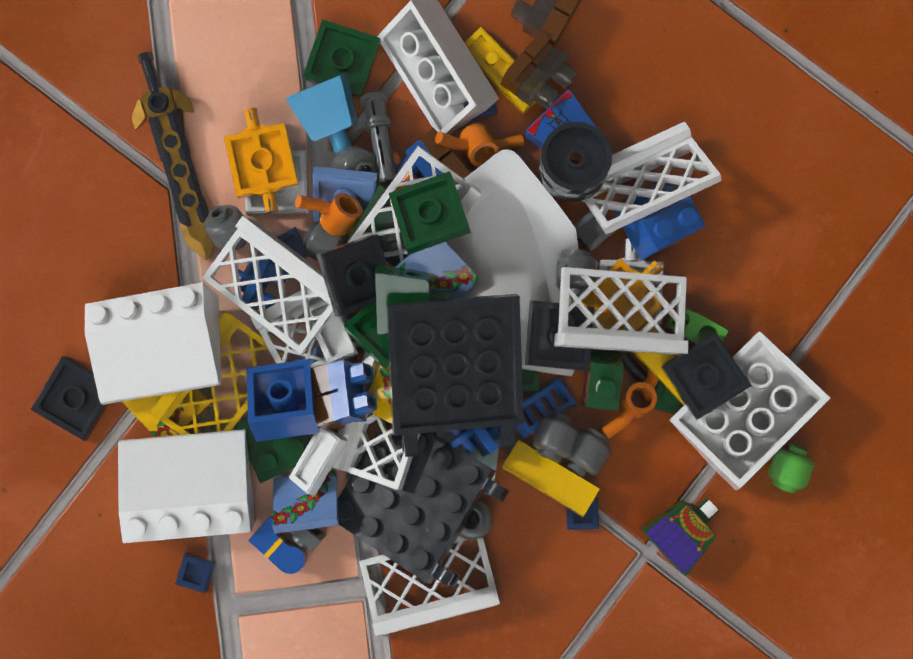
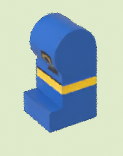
(278, 549)

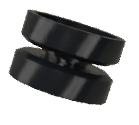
(580, 143)

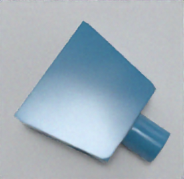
(326, 111)

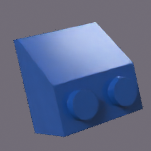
(662, 227)
(281, 400)

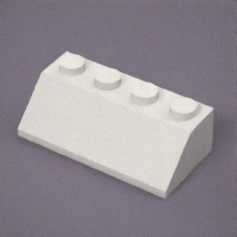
(436, 66)

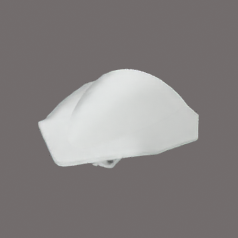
(515, 238)

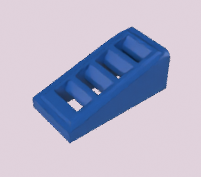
(563, 393)

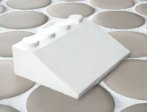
(154, 343)
(757, 421)
(185, 486)

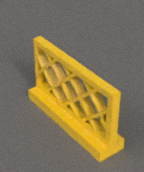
(170, 402)

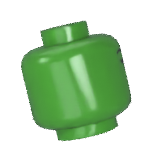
(791, 468)

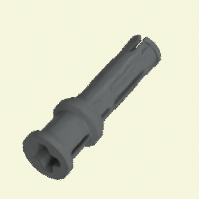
(378, 125)

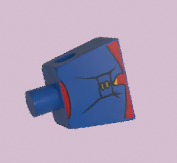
(562, 111)

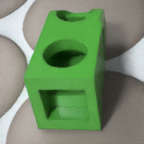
(696, 327)

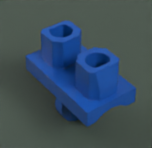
(267, 270)
(480, 438)

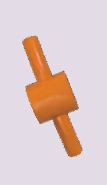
(478, 143)
(336, 216)
(629, 412)

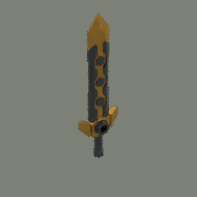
(174, 152)

